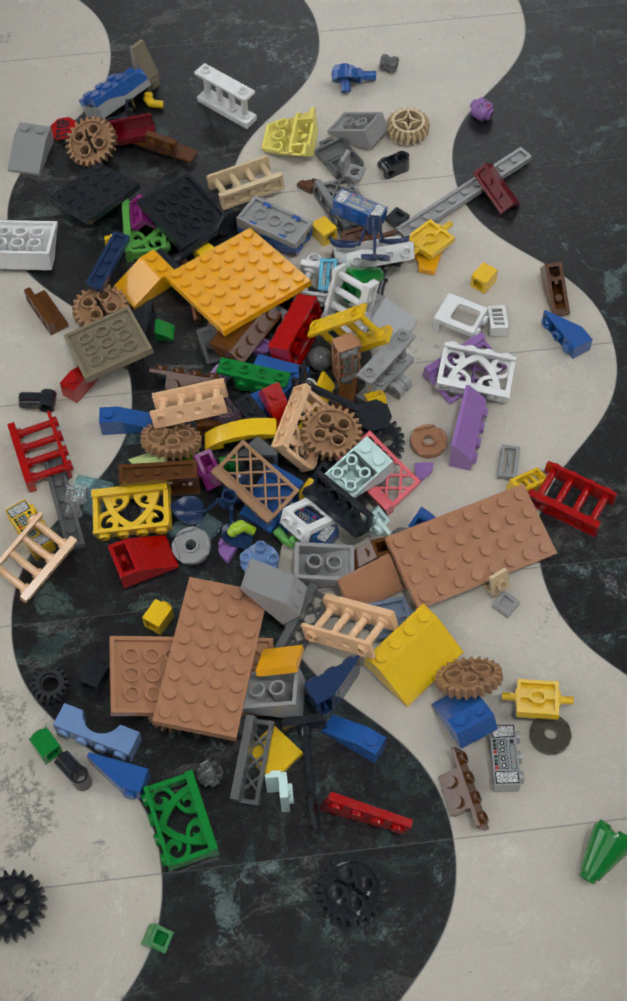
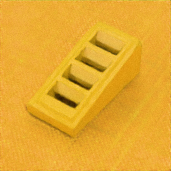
(522, 478)

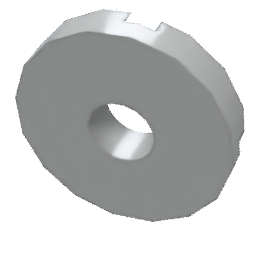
(194, 556)

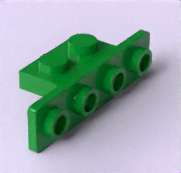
(251, 376)

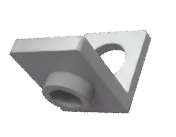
(347, 167)

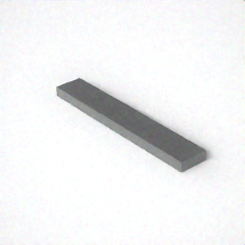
(58, 484)

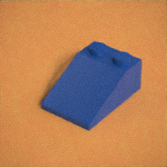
(272, 505)
(465, 719)

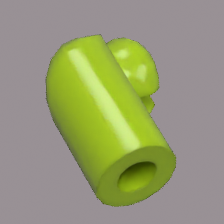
(239, 527)

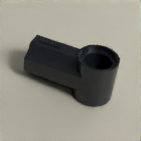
(42, 400)
(73, 770)

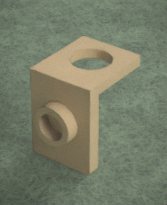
(498, 582)

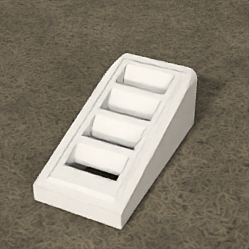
(498, 330)

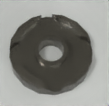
(546, 745)

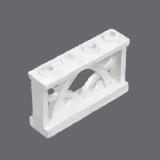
(397, 253)
(454, 385)

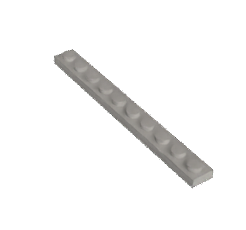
(463, 194)

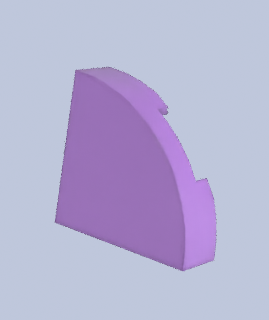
(262, 348)
(423, 470)
(225, 551)

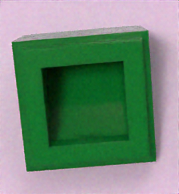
(164, 330)
(157, 938)

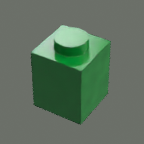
(45, 745)

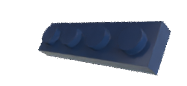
(107, 262)

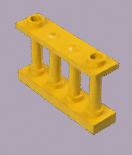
(369, 340)

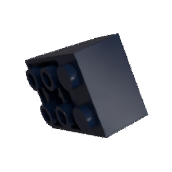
(329, 688)

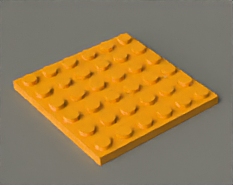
(237, 281)

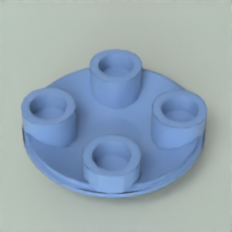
(261, 552)

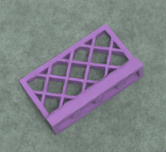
(431, 370)

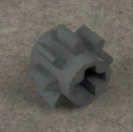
(209, 773)

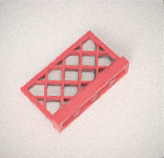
(375, 492)

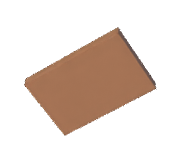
(372, 581)

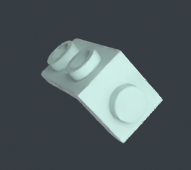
(379, 523)

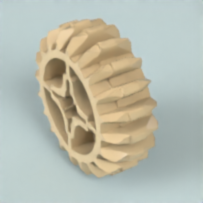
(408, 126)

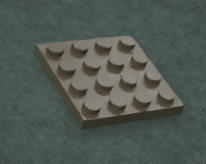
(108, 344)

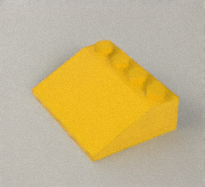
(413, 654)

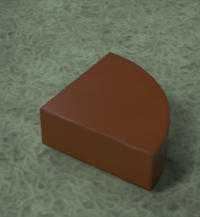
(306, 185)

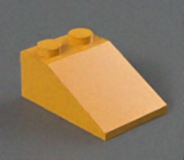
(145, 279)

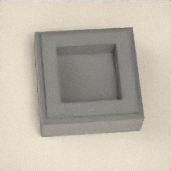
(505, 604)

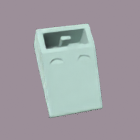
(361, 468)

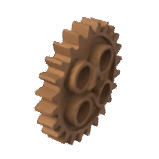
(104, 134)
(86, 309)
(171, 441)
(326, 447)
(469, 678)

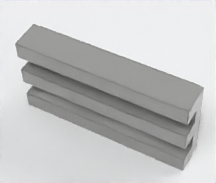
(507, 475)

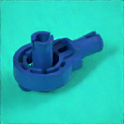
(347, 73)

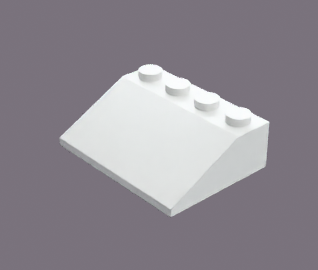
(27, 244)

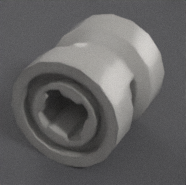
(400, 384)

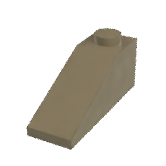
(142, 59)

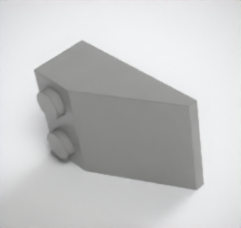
(360, 128)
(30, 148)
(388, 313)
(322, 562)
(274, 590)
(276, 695)

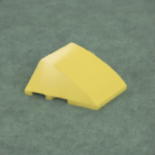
(292, 136)

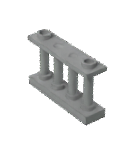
(386, 364)

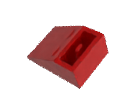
(142, 558)

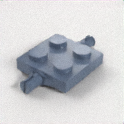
(401, 609)

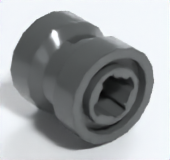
(389, 63)

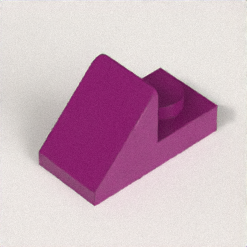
(205, 464)

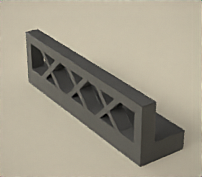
(295, 625)
(244, 760)

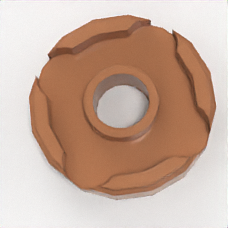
(428, 450)

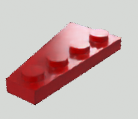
(363, 812)

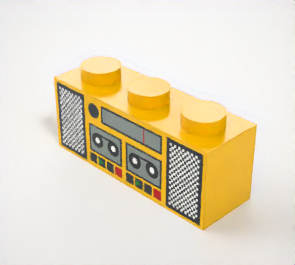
(19, 515)

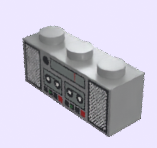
(505, 759)

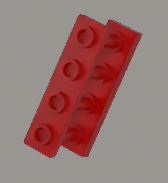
(23, 448)
(564, 513)

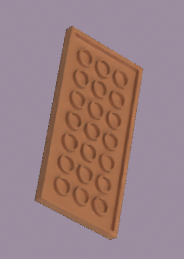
(470, 546)
(210, 660)
(139, 669)

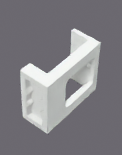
(444, 314)
(300, 529)

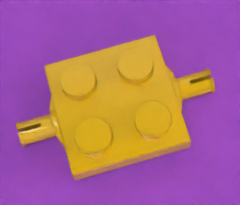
(431, 238)
(537, 699)

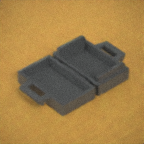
(332, 152)

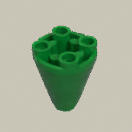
(364, 275)
(603, 852)

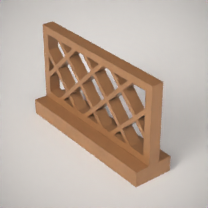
(243, 494)

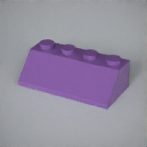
(467, 430)

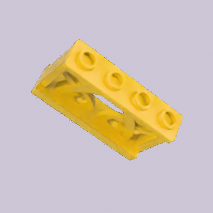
(137, 527)

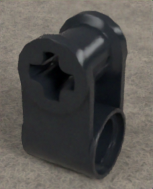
(395, 164)

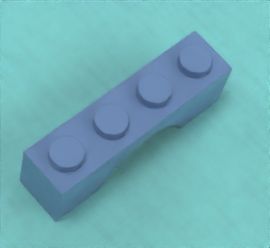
(120, 742)

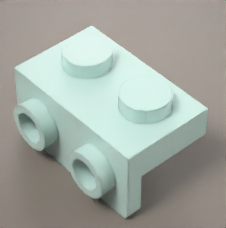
(277, 782)

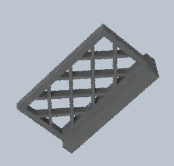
(326, 198)

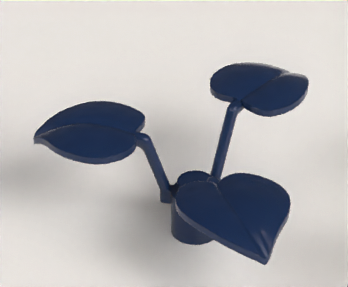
(374, 228)
(190, 512)

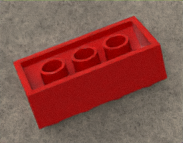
(291, 337)

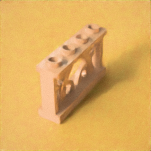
(288, 425)

